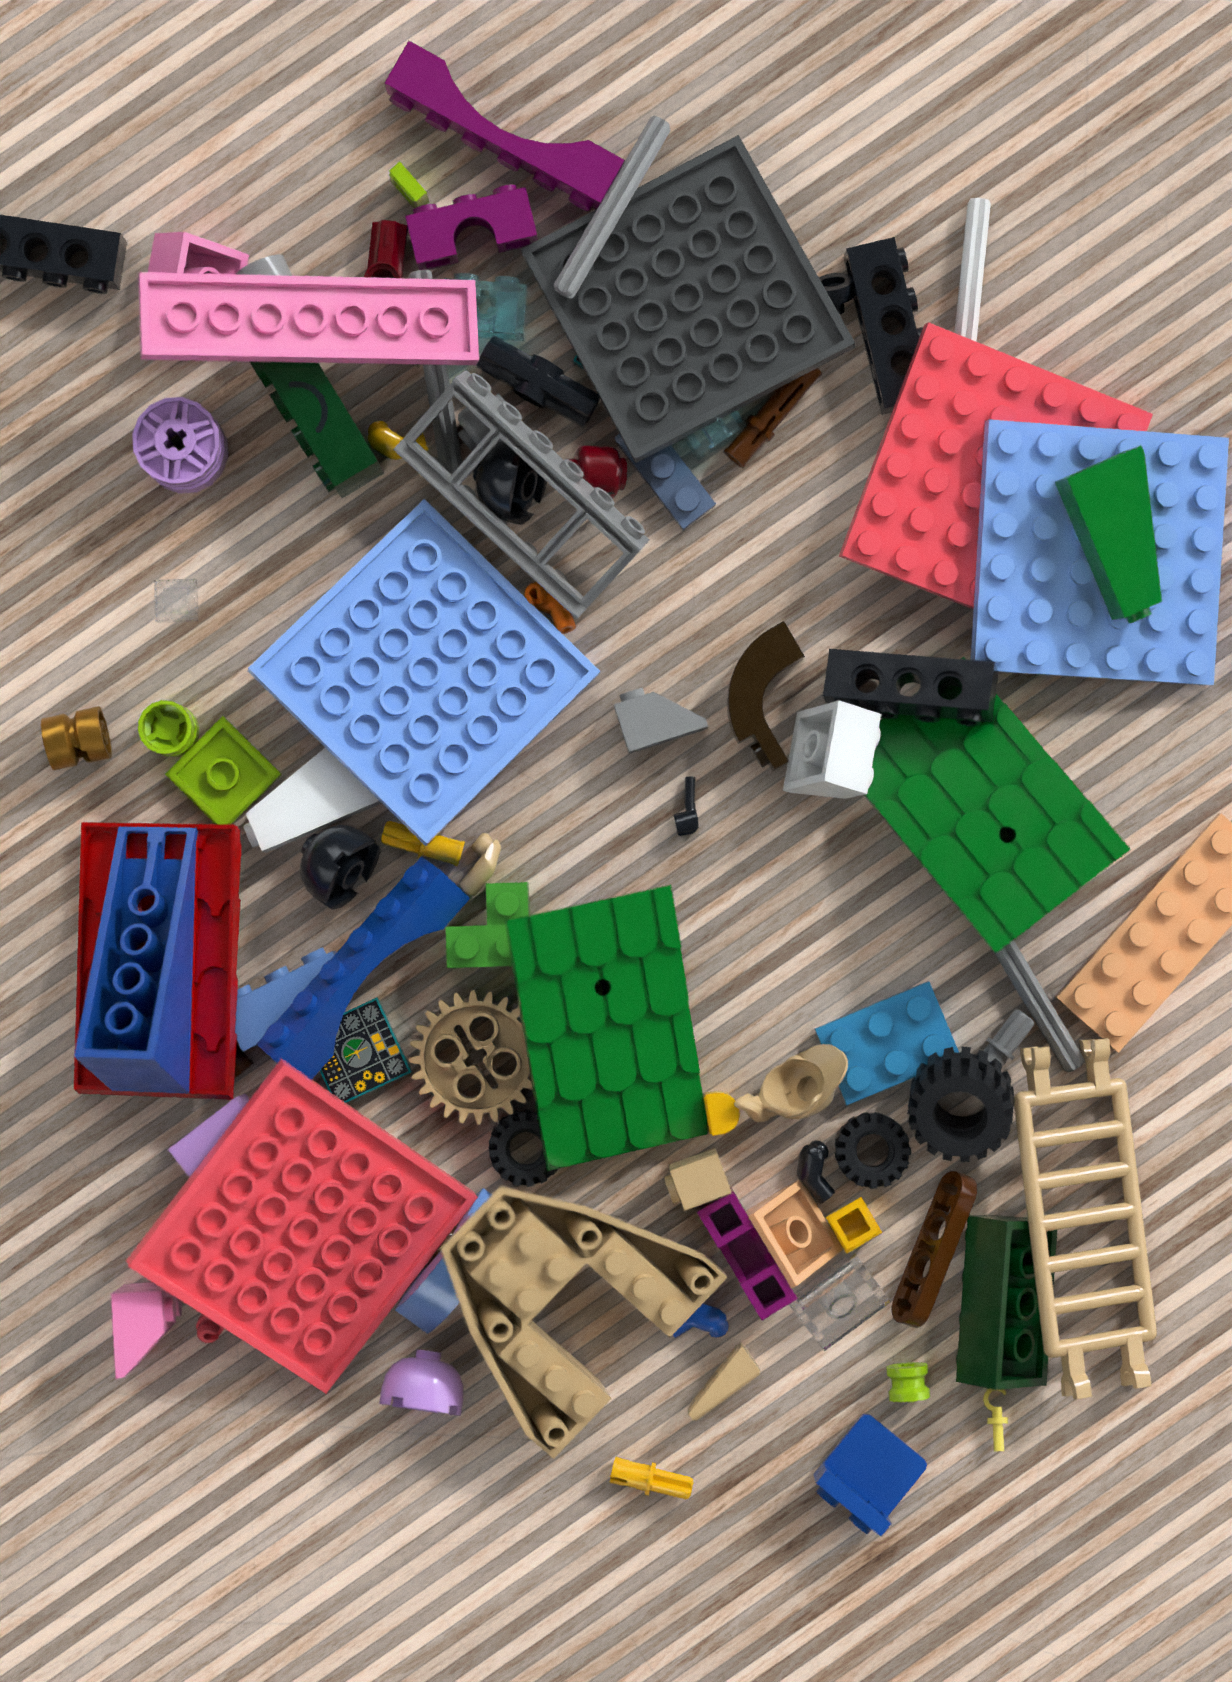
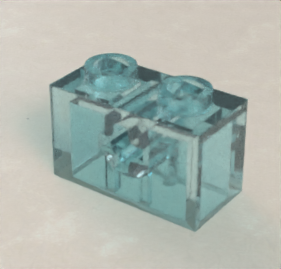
(509, 300)

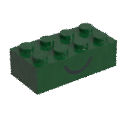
(322, 424)

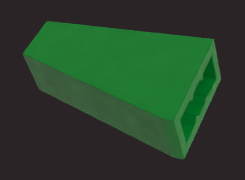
(1116, 531)

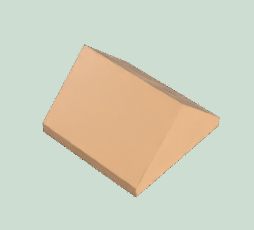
(794, 1232)

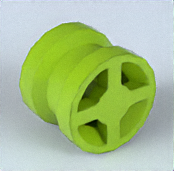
(908, 1382)

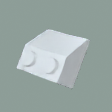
(833, 751)

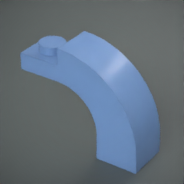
(432, 1292)

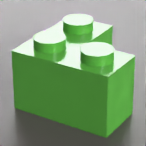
(488, 943)

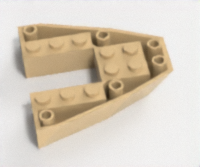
(519, 1257)

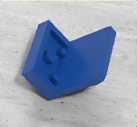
(869, 1474)

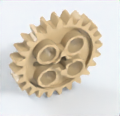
(443, 1077)

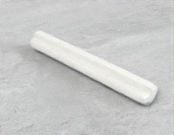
(972, 268)

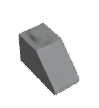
(653, 720)

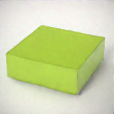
(408, 186)

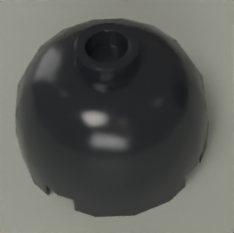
(508, 484)
(335, 863)

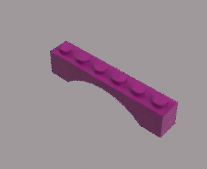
(576, 168)

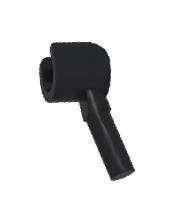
(687, 821)

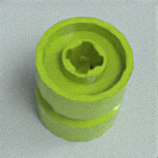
(168, 728)

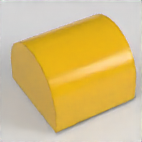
(720, 1112)
(853, 1225)

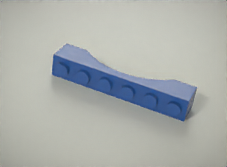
(415, 907)

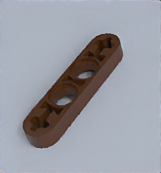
(912, 1305)

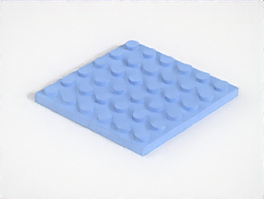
(1033, 583)
(424, 671)

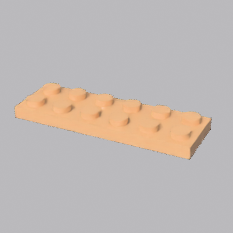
(1157, 940)

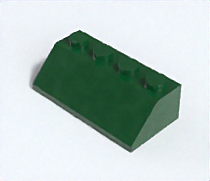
(999, 1306)

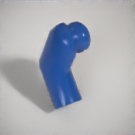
(706, 1319)

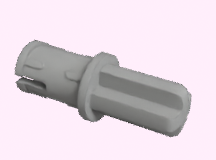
(1009, 1037)

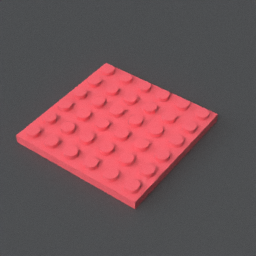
(925, 482)
(302, 1227)

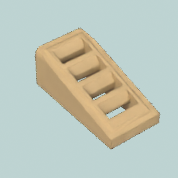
(731, 1375)

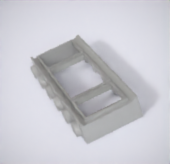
(537, 452)

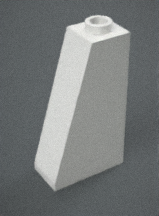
(307, 802)

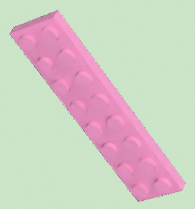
(307, 319)

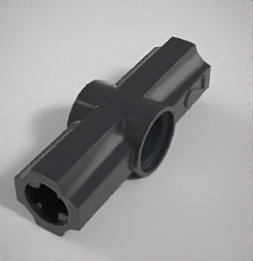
(538, 381)

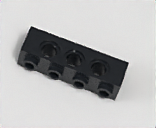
(887, 261)
(100, 272)
(977, 679)

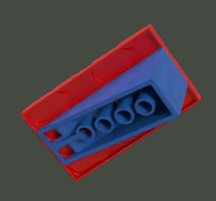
(157, 960)

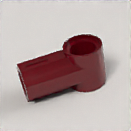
(387, 250)

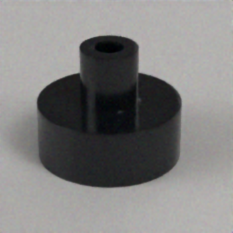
(839, 288)

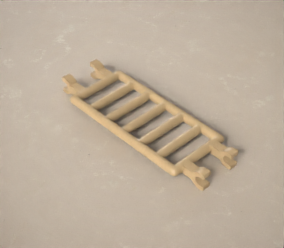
(1133, 1368)

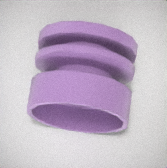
(204, 451)

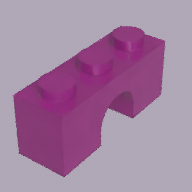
(436, 229)
(746, 1254)

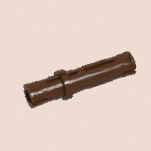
(762, 424)

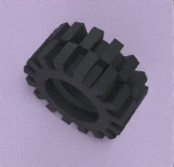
(500, 1154)
(897, 1156)

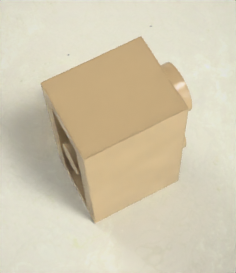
(697, 1179)

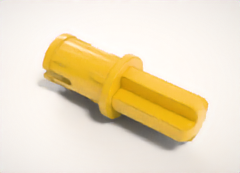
(438, 848)
(648, 1479)

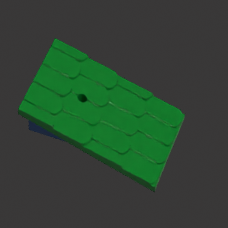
(955, 789)
(616, 1065)

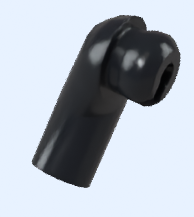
(810, 1170)

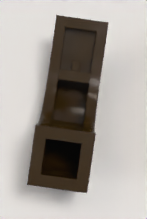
(757, 666)

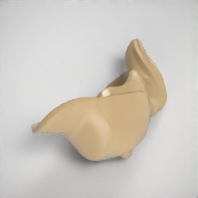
(798, 1086)

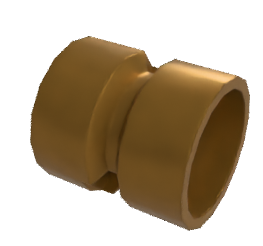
(76, 738)

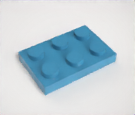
(888, 1040)

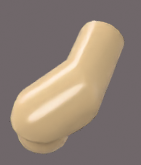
(484, 867)

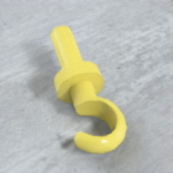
(996, 1420)

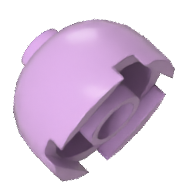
(423, 1384)

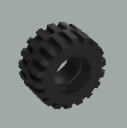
(961, 1134)

